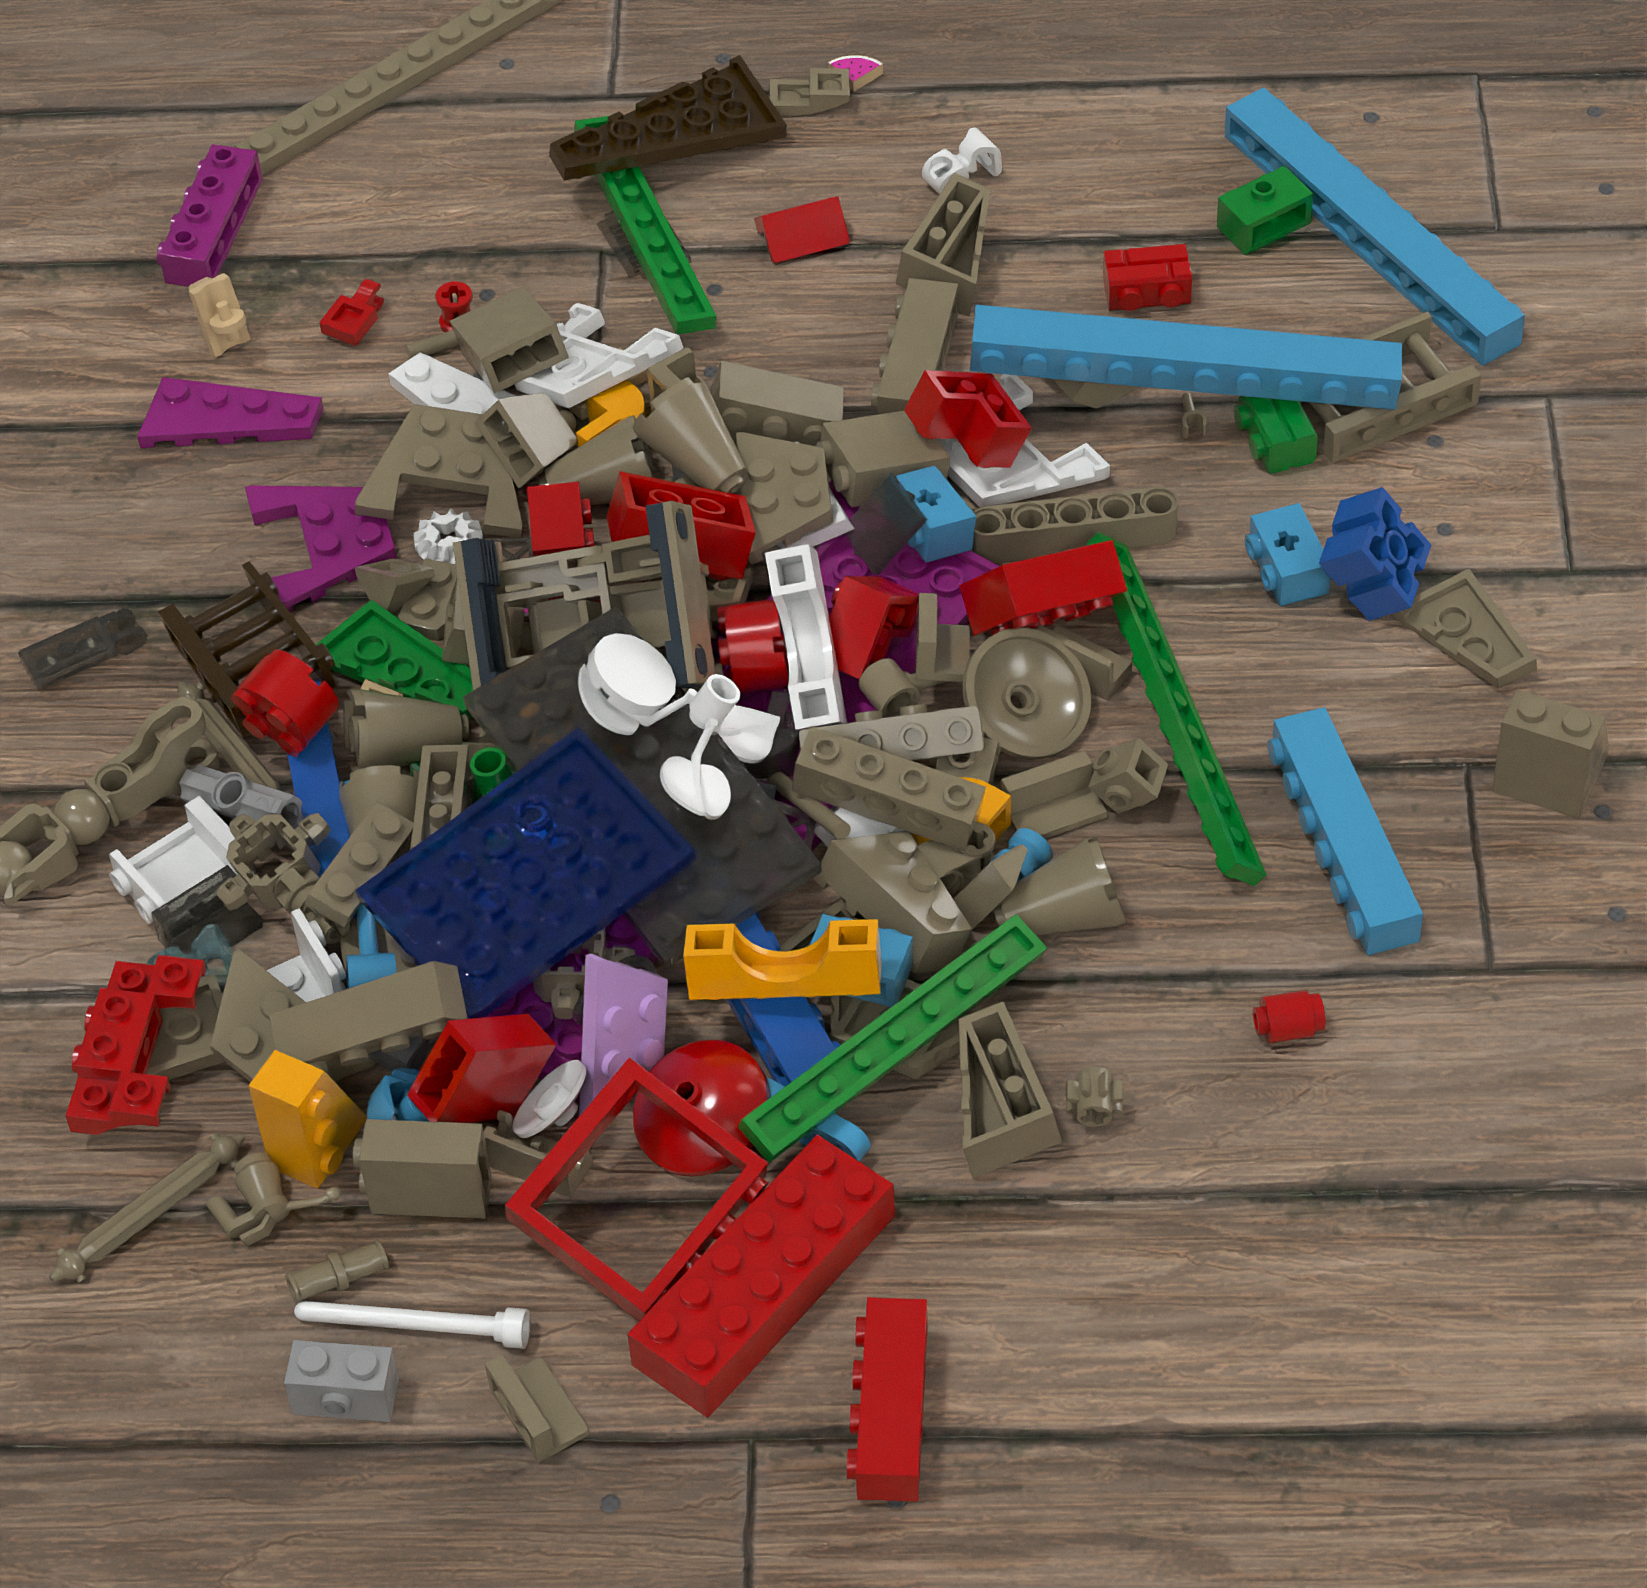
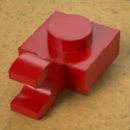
(353, 317)

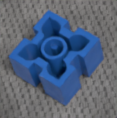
(1375, 554)

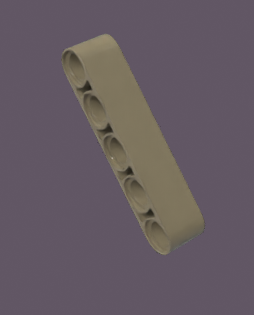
(1066, 523)

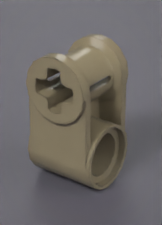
(960, 867)

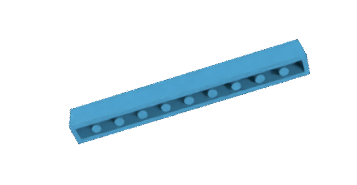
(1378, 228)
(1186, 357)

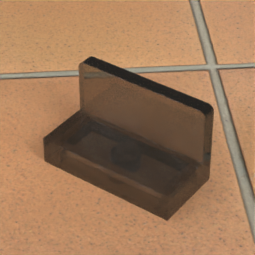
(187, 914)

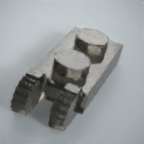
(82, 647)

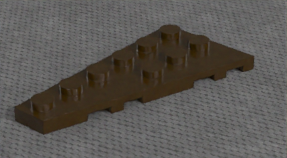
(683, 121)

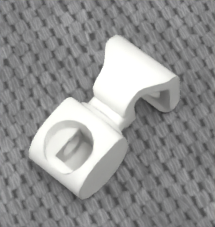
(974, 147)

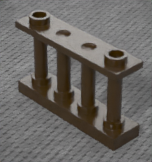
(205, 655)

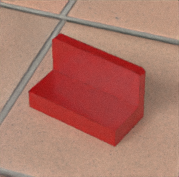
(803, 229)

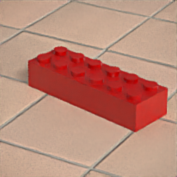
(761, 1275)

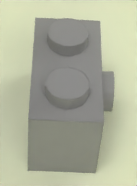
(341, 1380)

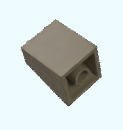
(1549, 753)

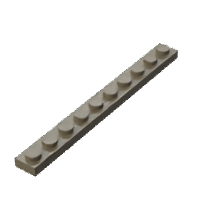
(389, 79)

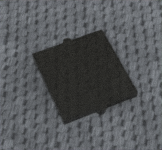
(885, 524)

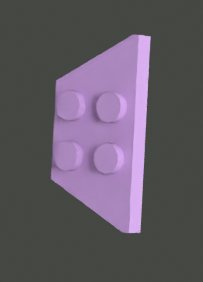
(620, 1020)

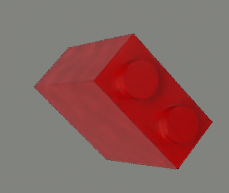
(481, 1068)

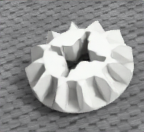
(428, 539)

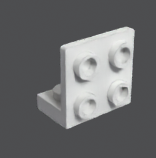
(313, 971)

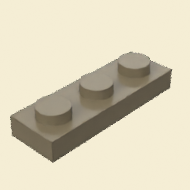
(363, 856)

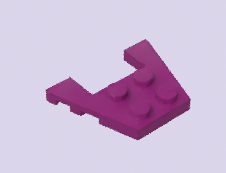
(332, 533)

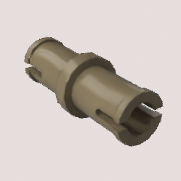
(337, 1271)

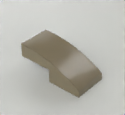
(823, 91)

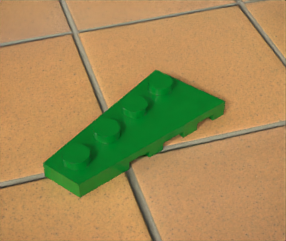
(394, 655)

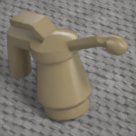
(261, 1187)

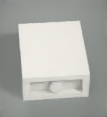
(174, 861)

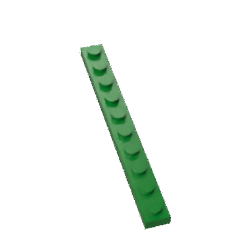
(1183, 726)

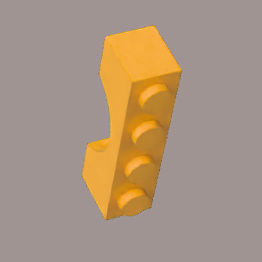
(729, 966)

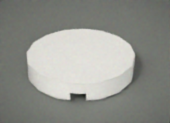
(631, 674)

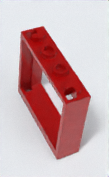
(531, 1195)

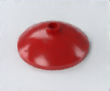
(725, 1088)

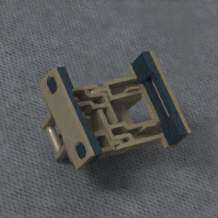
(664, 612)

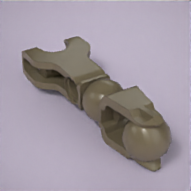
(115, 793)

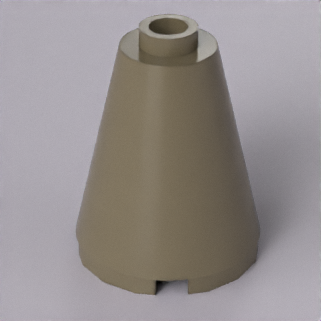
(693, 436)
(600, 460)
(395, 728)
(382, 785)
(1066, 894)

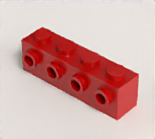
(890, 1400)

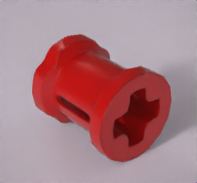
(445, 301)

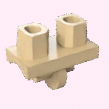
(219, 313)

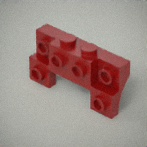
(120, 1043)

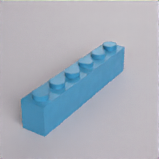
(1345, 832)

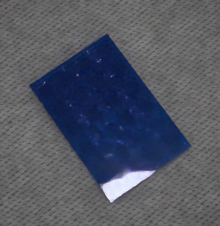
(527, 872)

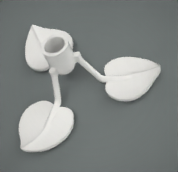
(713, 708)

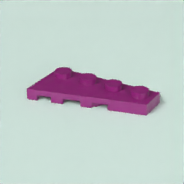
(208, 410)

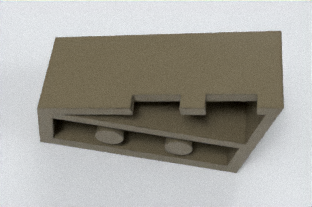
(949, 240)

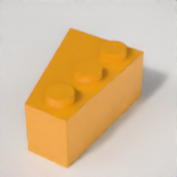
(303, 1118)

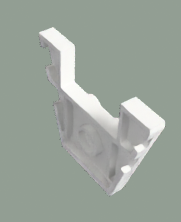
(593, 365)
(1030, 472)

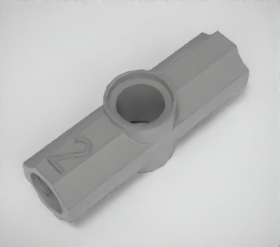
(236, 795)

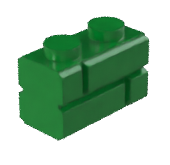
(1277, 432)

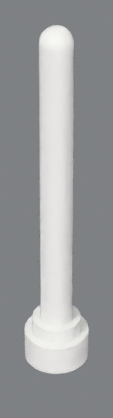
(507, 1327)

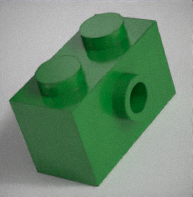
(1264, 210)

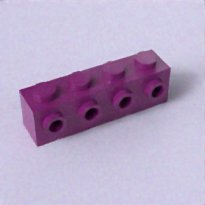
(210, 215)

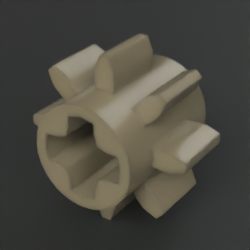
(1094, 1096)

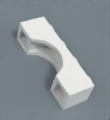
(808, 637)

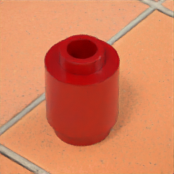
(1289, 1016)

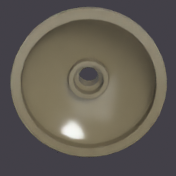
(1044, 680)

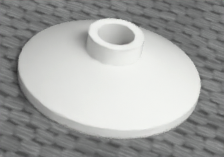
(551, 1100)

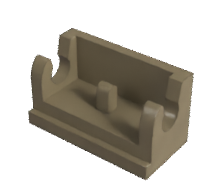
(522, 1155)

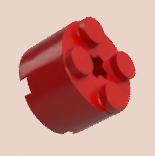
(753, 646)
(284, 702)

